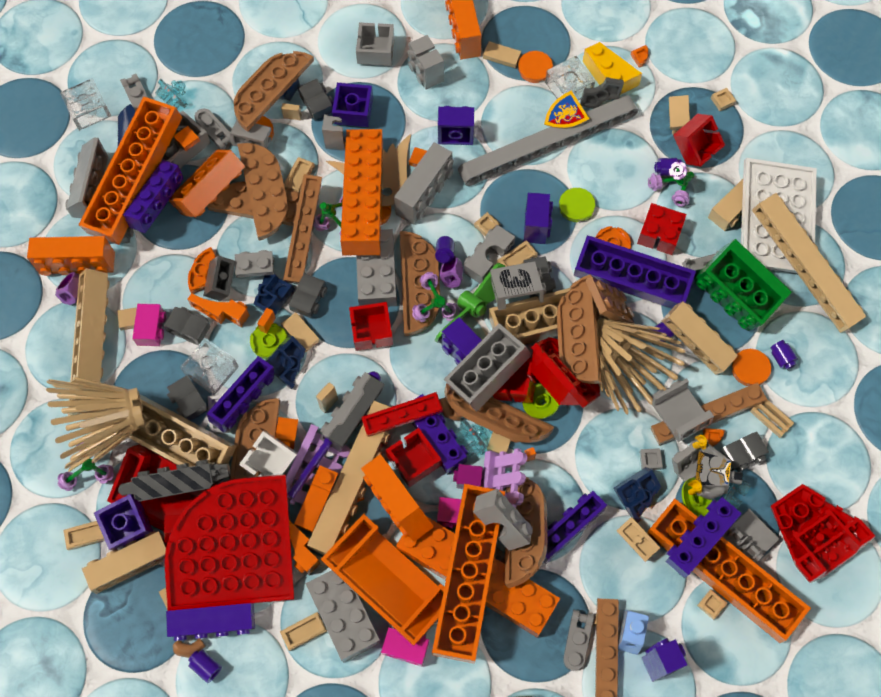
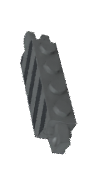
(174, 482)

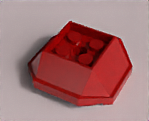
(558, 378)

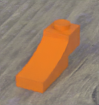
(219, 311)
(316, 498)
(303, 557)

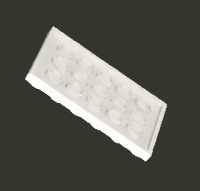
(797, 189)

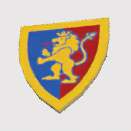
(565, 112)

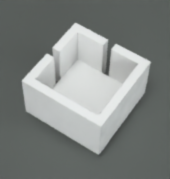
(269, 458)

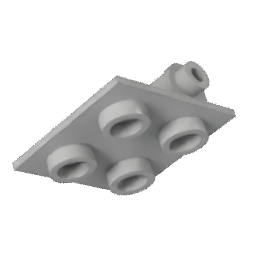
(751, 536)

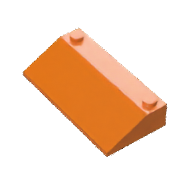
(386, 579)

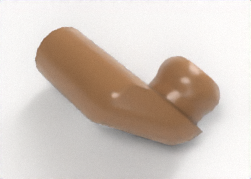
(448, 412)
(186, 650)

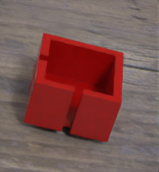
(696, 143)
(662, 224)
(371, 326)
(519, 385)
(414, 460)

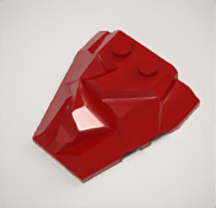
(818, 532)

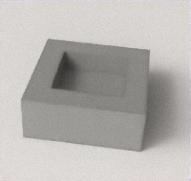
(651, 459)

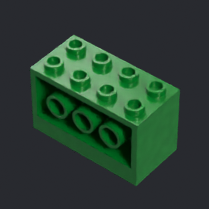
(742, 285)

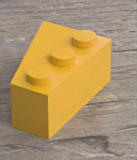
(605, 63)

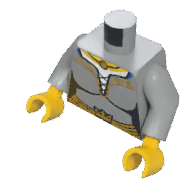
(712, 472)

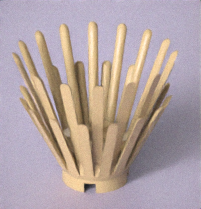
(617, 347)
(113, 411)

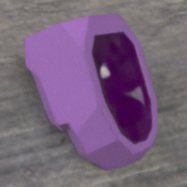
(452, 273)
(68, 289)

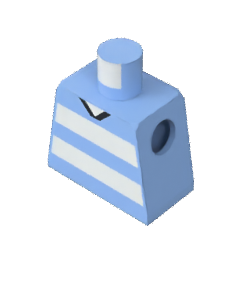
(632, 632)

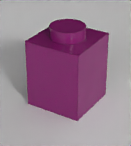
(467, 475)

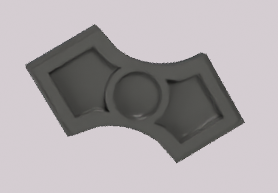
(609, 89)

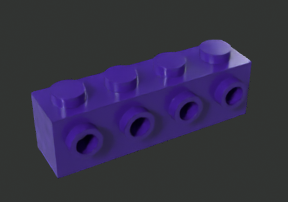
(153, 196)
(240, 394)
(442, 441)
(573, 523)
(703, 537)
(210, 620)
(664, 659)

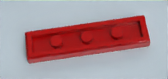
(402, 414)

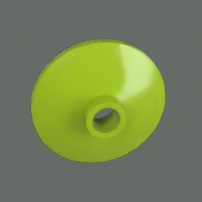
(540, 411)
(694, 502)

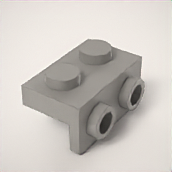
(254, 264)
(686, 462)

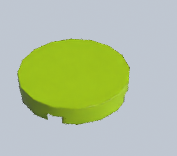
(576, 204)
(265, 344)

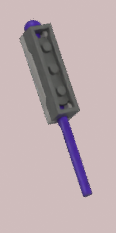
(344, 421)

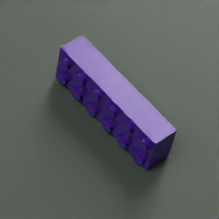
(635, 272)

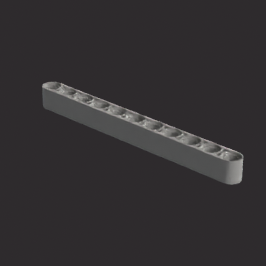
(545, 141)

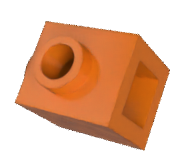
(287, 431)

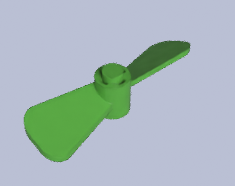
(475, 302)

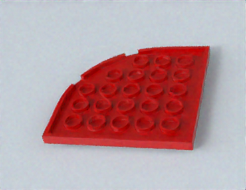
(231, 546)

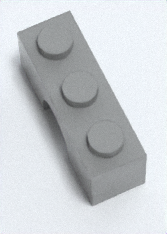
(497, 242)
(513, 528)

